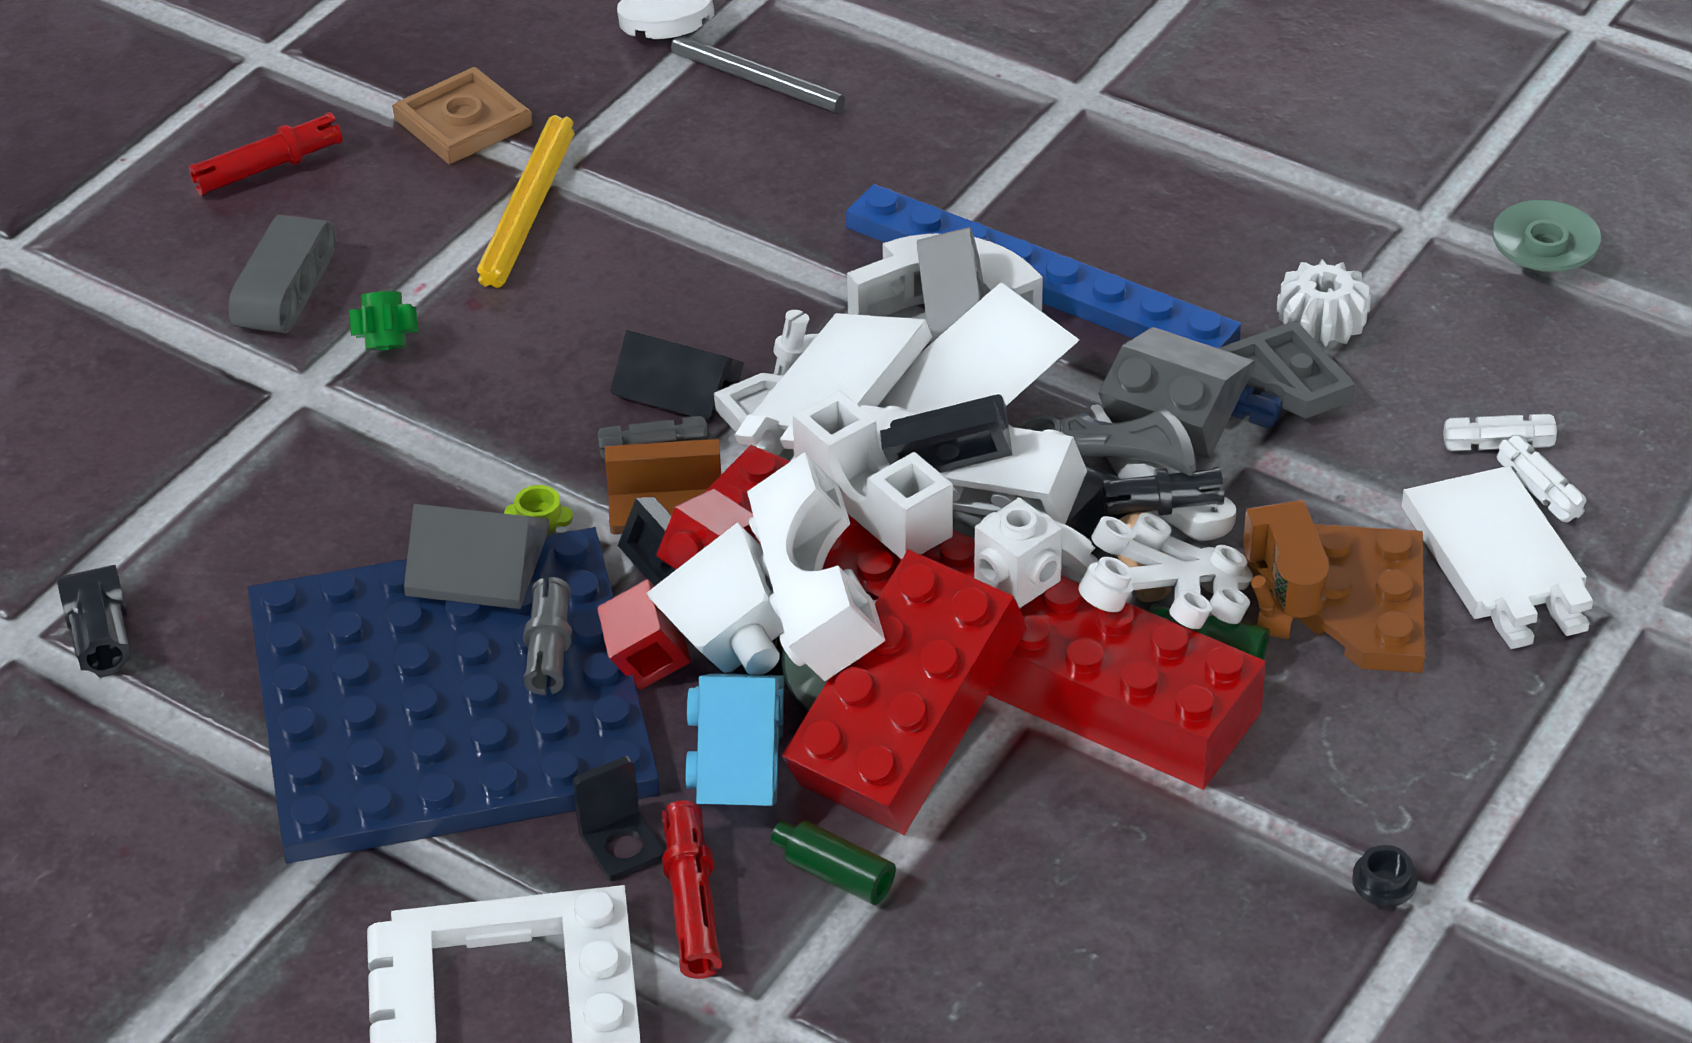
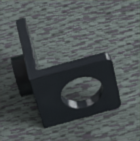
(609, 809)

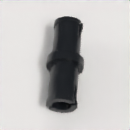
(1162, 492)

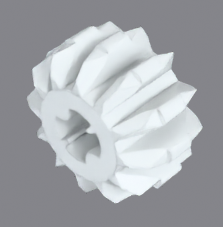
(1325, 301)

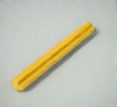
(525, 202)

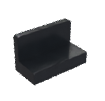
(672, 375)
(952, 434)

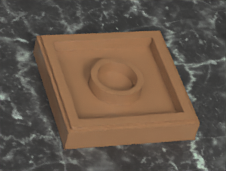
(462, 115)

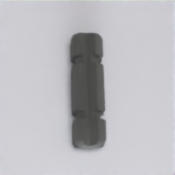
(653, 432)

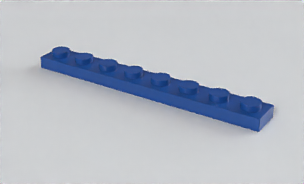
(1066, 282)

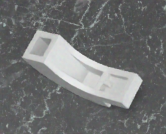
(897, 283)

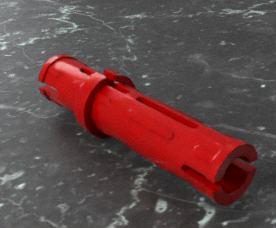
(283, 147)
(688, 868)

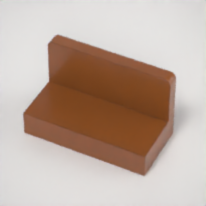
(659, 470)

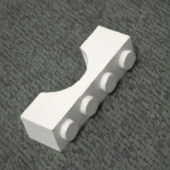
(822, 611)

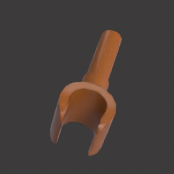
(1269, 614)

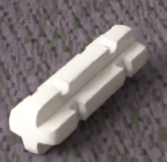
(1492, 430)
(1542, 478)

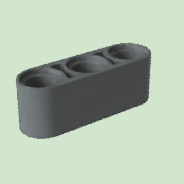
(282, 273)

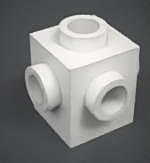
(1018, 551)

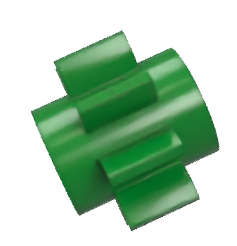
(383, 320)

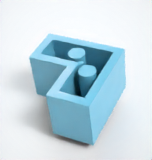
(737, 738)

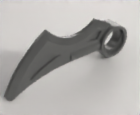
(1151, 438)

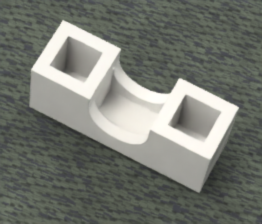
(897, 503)

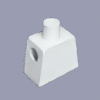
(724, 604)

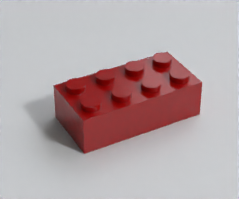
(903, 707)

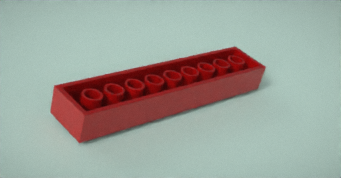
(1095, 672)

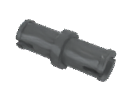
(547, 636)

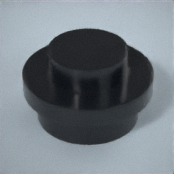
(1385, 876)

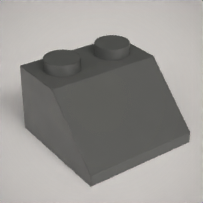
(1178, 374)

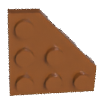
(1371, 595)

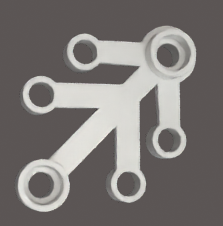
(1216, 569)

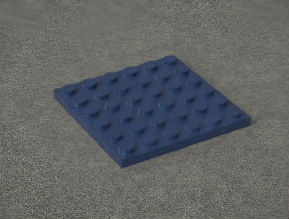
(416, 711)

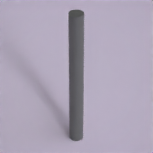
(758, 74)

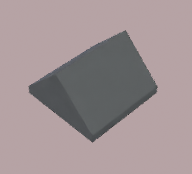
(472, 555)

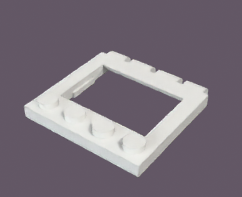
(595, 955)

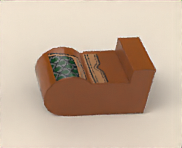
(1293, 552)

